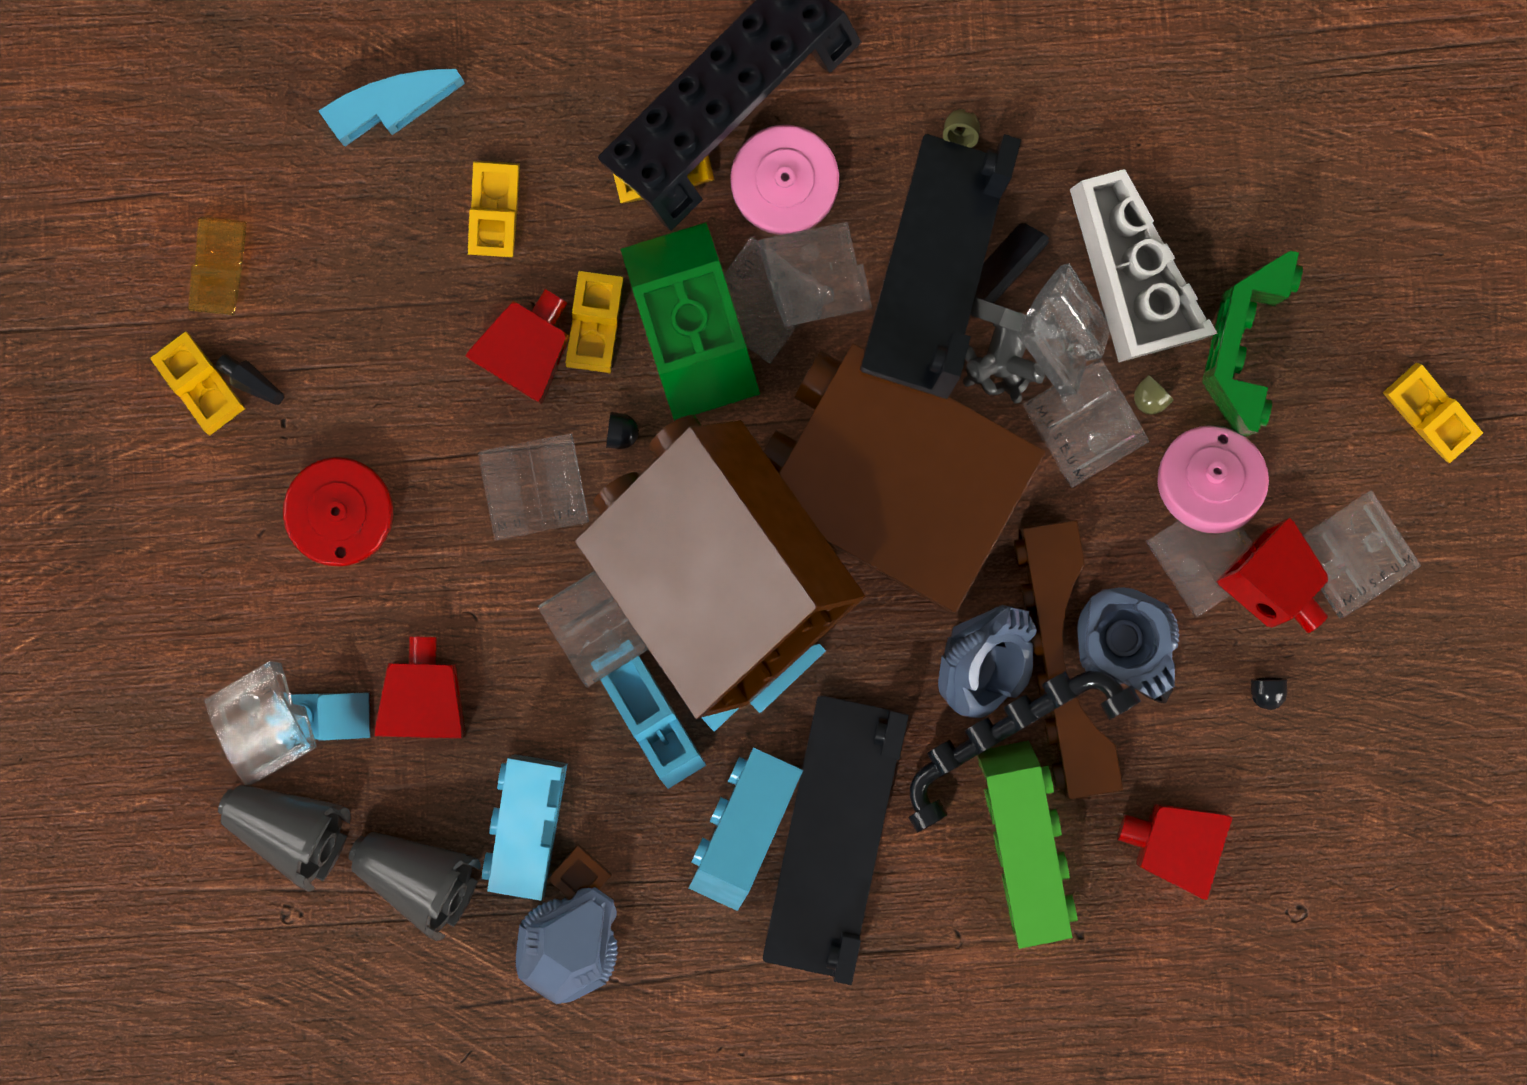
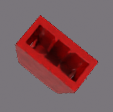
(524, 346)
(1278, 578)
(421, 696)
(1179, 845)

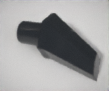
(249, 379)

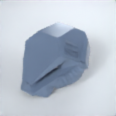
(1129, 639)
(977, 667)
(568, 946)

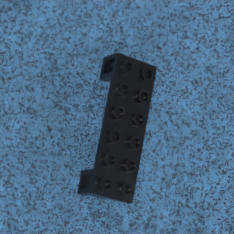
(719, 94)
(937, 264)
(834, 838)

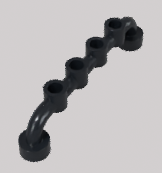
(1020, 715)

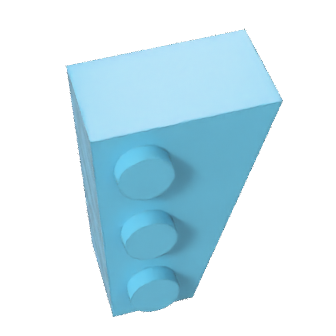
(524, 826)
(743, 828)

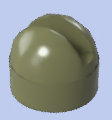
(971, 128)
(1151, 396)

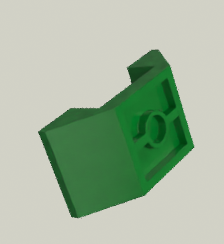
(690, 321)
(1241, 402)

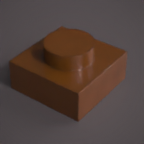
(578, 872)

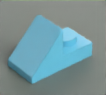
(337, 714)

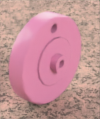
(784, 179)
(1213, 479)

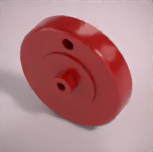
(338, 511)

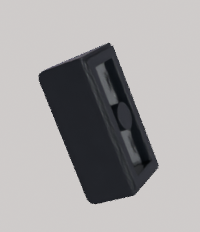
(1009, 261)

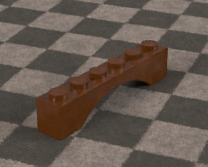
(1053, 563)

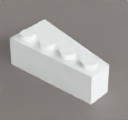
(1135, 271)

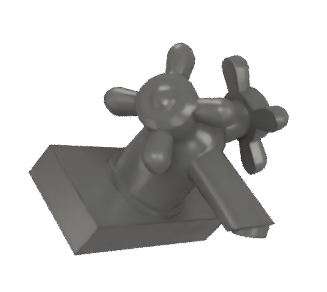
(1003, 356)

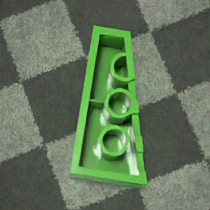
(1027, 845)

